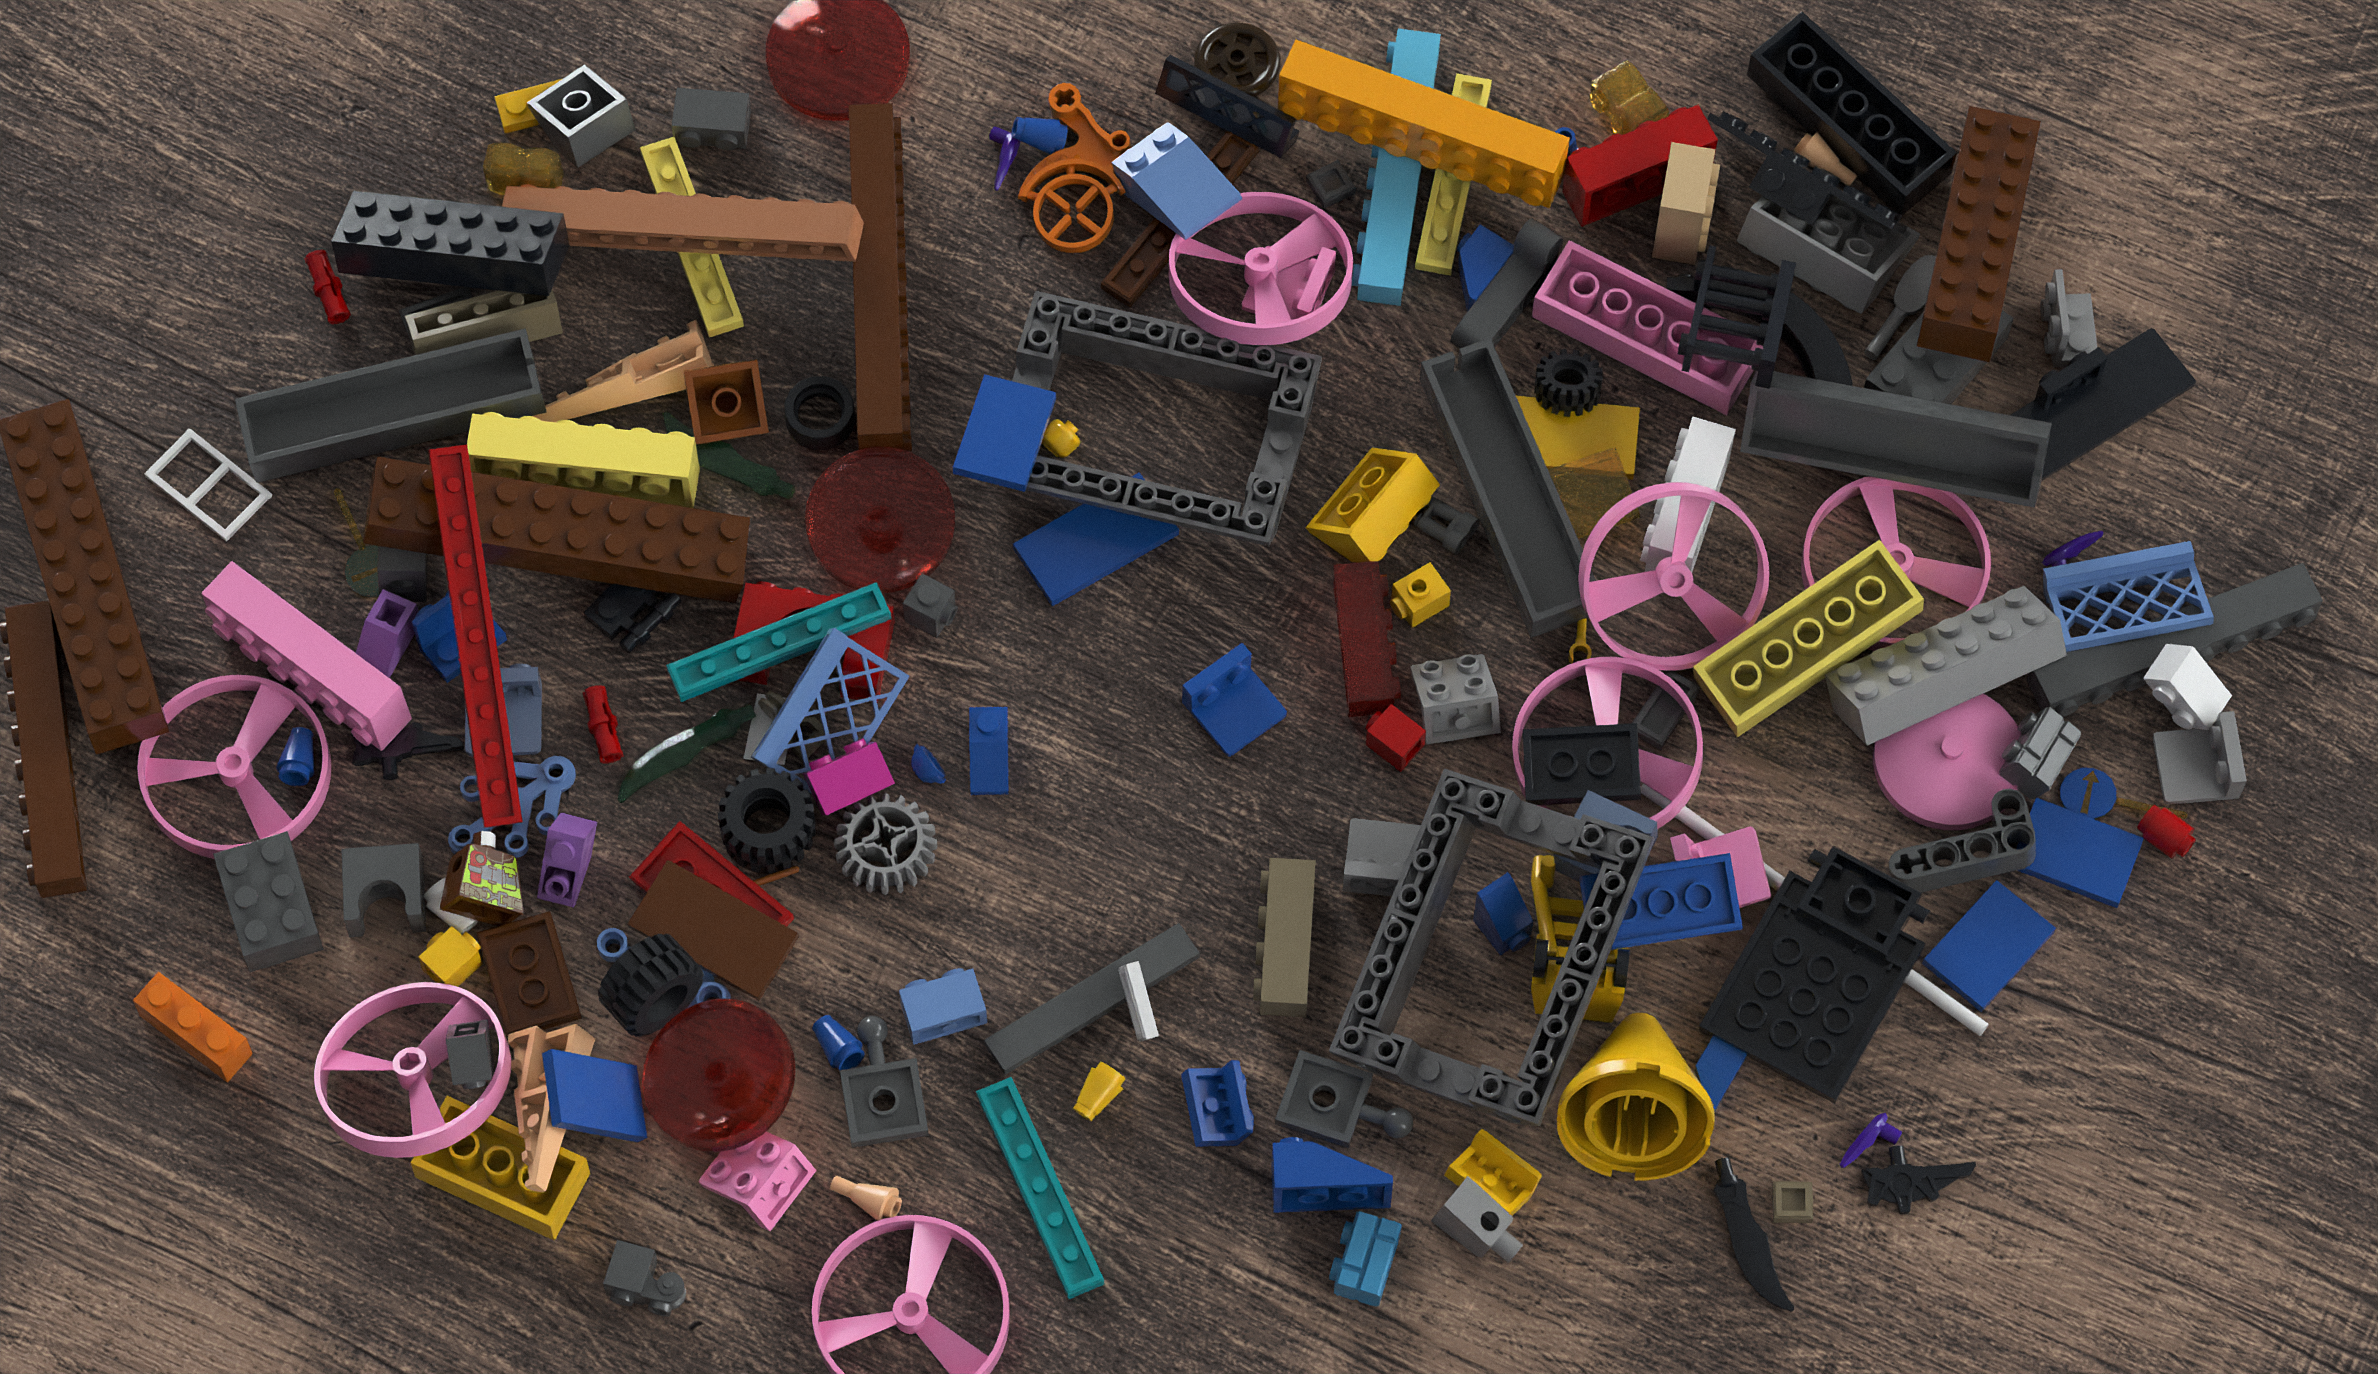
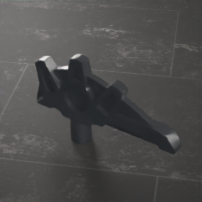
(407, 743)
(1907, 1183)

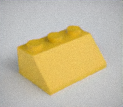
(1374, 504)

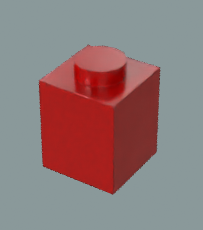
(1394, 737)

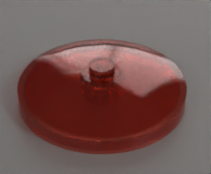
(837, 55)
(880, 519)
(718, 1075)

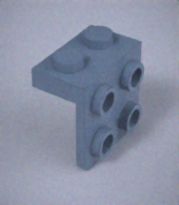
(524, 709)

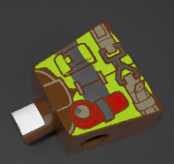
(483, 883)

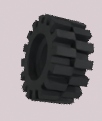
(1568, 368)

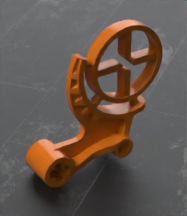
(1091, 155)

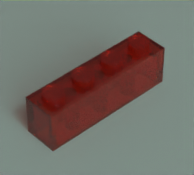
(1364, 638)

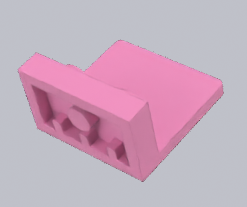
(1301, 285)
(1746, 860)
(760, 1177)

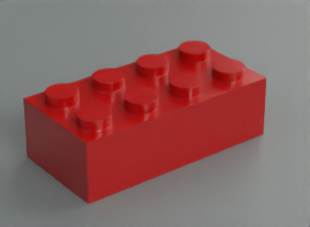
(1630, 165)

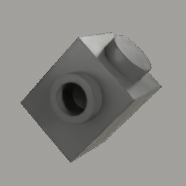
(930, 606)

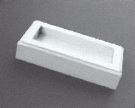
(1138, 1001)

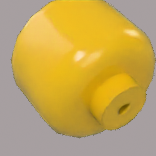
(1061, 438)

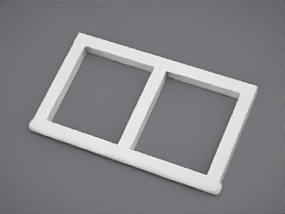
(189, 503)

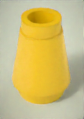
(1098, 1090)

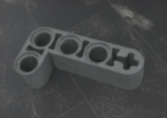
(1512, 288)
(1962, 847)

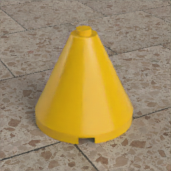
(1636, 1106)

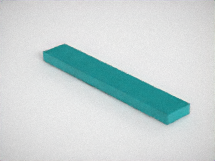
(777, 642)
(1040, 1188)

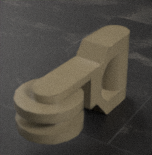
(771, 707)

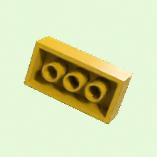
(491, 1174)

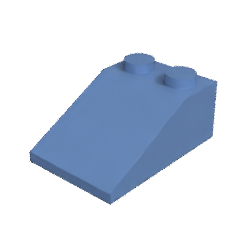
(1175, 181)

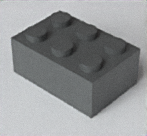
(268, 901)

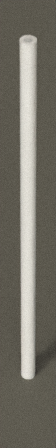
(1775, 880)

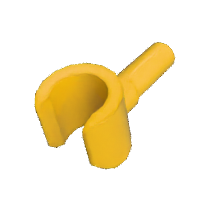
(1580, 641)

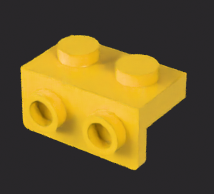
(1496, 1171)

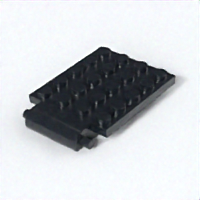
(1820, 972)

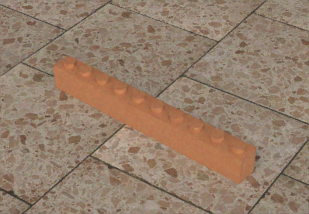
(699, 222)

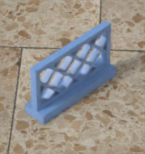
(2120, 575)
(808, 689)

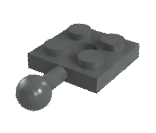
(866, 1083)
(1340, 1119)

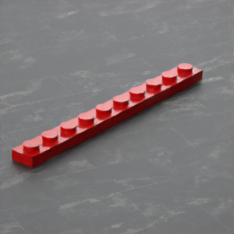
(475, 636)

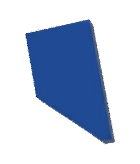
(1718, 1068)

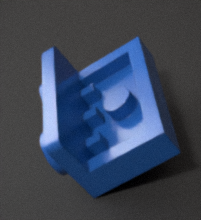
(1218, 1105)

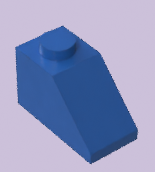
(1480, 261)
(988, 750)
(1503, 915)

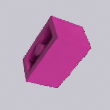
(848, 777)

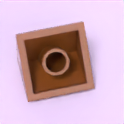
(726, 401)

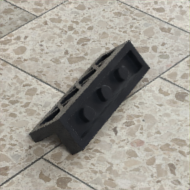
(1227, 106)

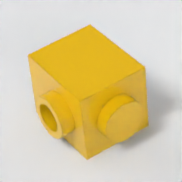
(1420, 595)
(451, 957)

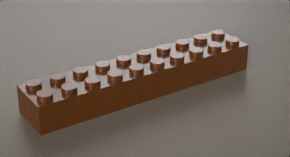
(880, 279)
(568, 532)
(82, 577)

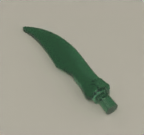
(725, 461)
(682, 748)

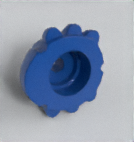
(926, 766)

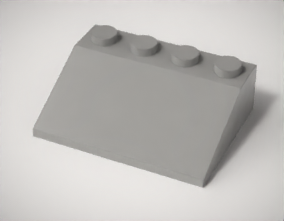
(1838, 255)

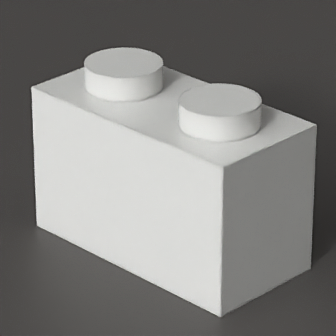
(2187, 687)

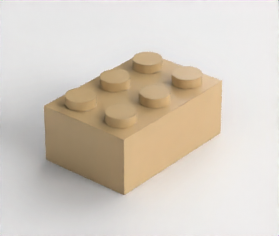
(1686, 203)

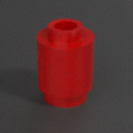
(2166, 831)

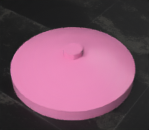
(1947, 765)

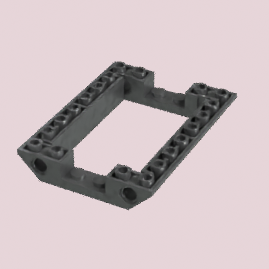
(1185, 354)
(1413, 913)

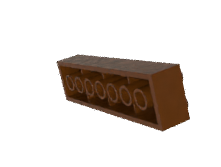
(1979, 234)

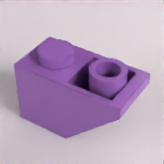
(387, 632)
(566, 859)

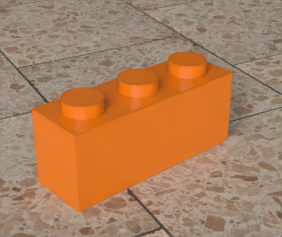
(192, 1027)

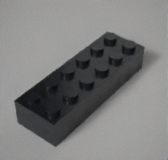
(1852, 113)
(450, 243)

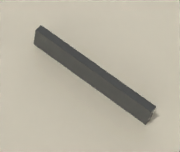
(1088, 1000)

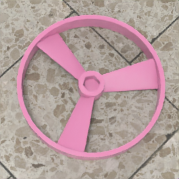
(1261, 269)
(1671, 576)
(1954, 581)
(1604, 678)
(233, 764)
(413, 1069)
(910, 1309)

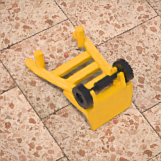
(1548, 956)

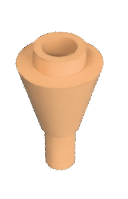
(1823, 157)
(875, 1200)

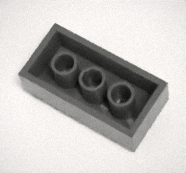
(1928, 372)

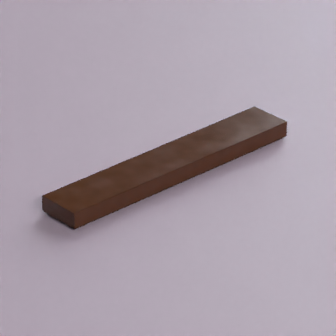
(1152, 248)

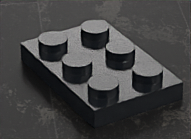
(1572, 760)

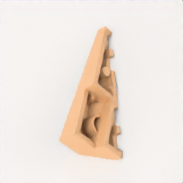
(636, 377)
(531, 1095)

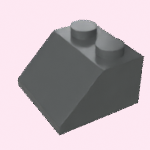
(582, 115)

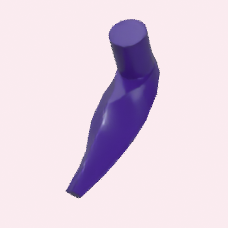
(1007, 154)
(2071, 549)
(1875, 1128)

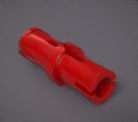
(327, 286)
(602, 724)

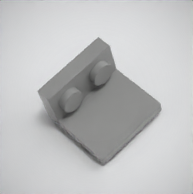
(2069, 322)
(1456, 698)
(2201, 762)
(1376, 855)

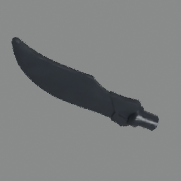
(1747, 1237)

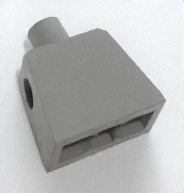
(1467, 1211)

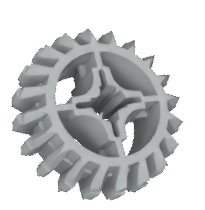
(899, 838)

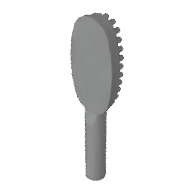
(1908, 300)

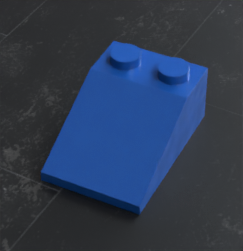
(1323, 1180)

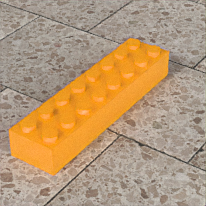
(1422, 124)

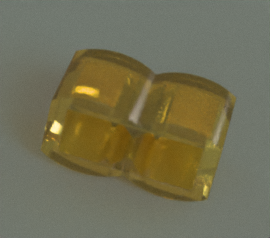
(1626, 98)
(512, 166)

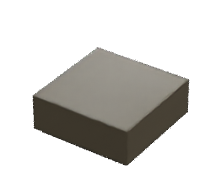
(1792, 1202)

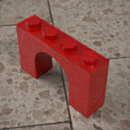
(766, 604)

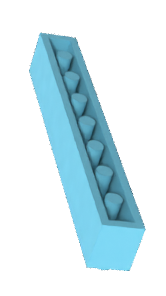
(1394, 186)

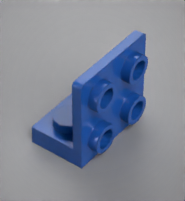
(437, 639)
(1232, 701)

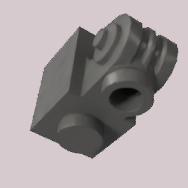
(632, 1280)

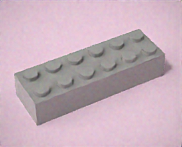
(1945, 665)

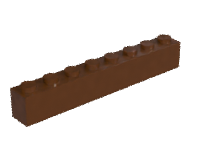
(44, 750)

